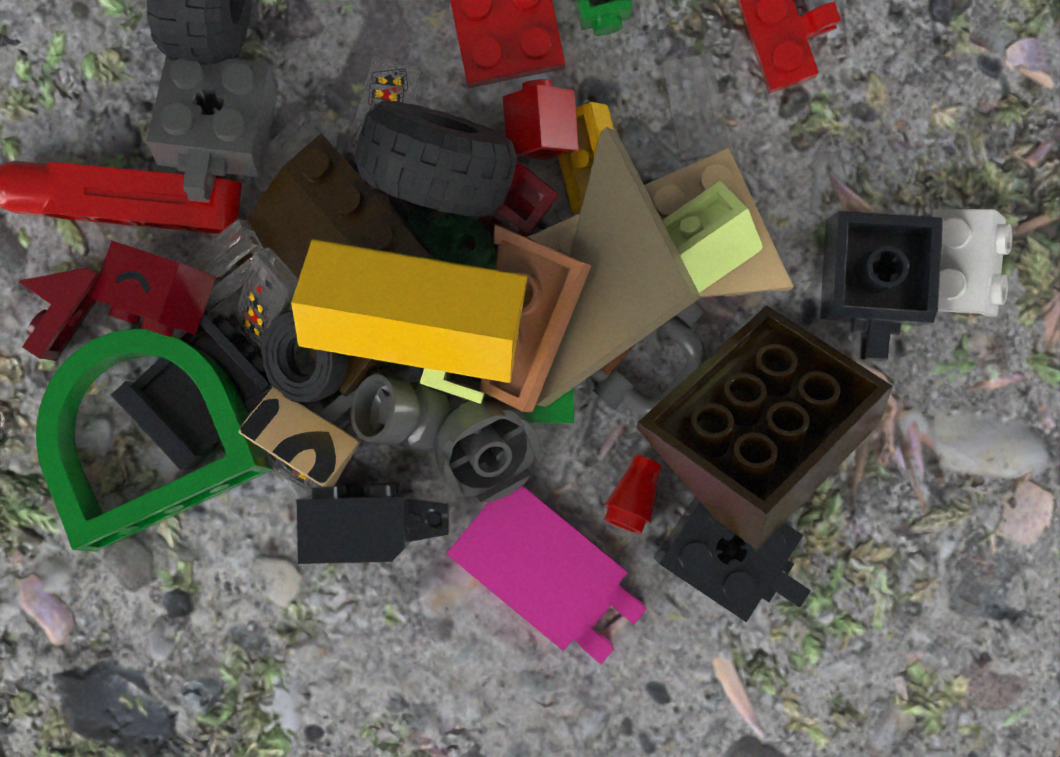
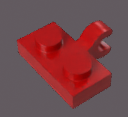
(781, 39)

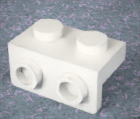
(973, 260)

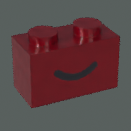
(152, 288)

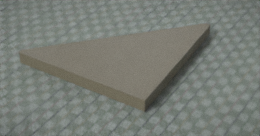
(633, 276)

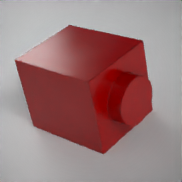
(541, 120)

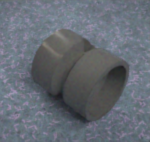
(398, 412)

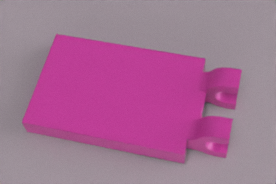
(545, 571)

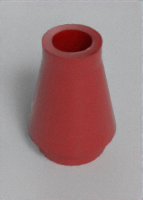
(634, 496)

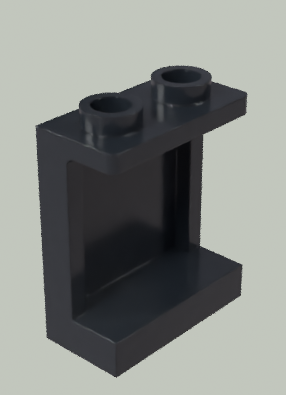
(170, 403)

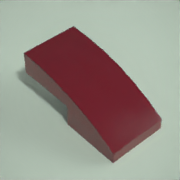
(524, 206)

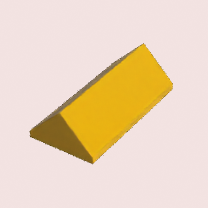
(409, 310)

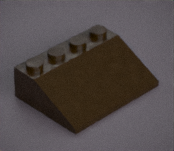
(326, 201)
(765, 423)

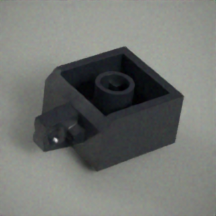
(877, 306)
(365, 525)
(734, 580)

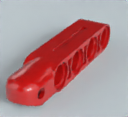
(115, 196)

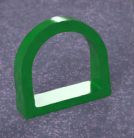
(56, 447)

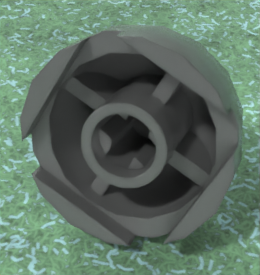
(485, 449)

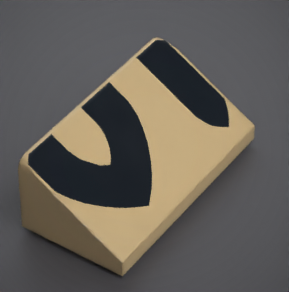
(300, 438)

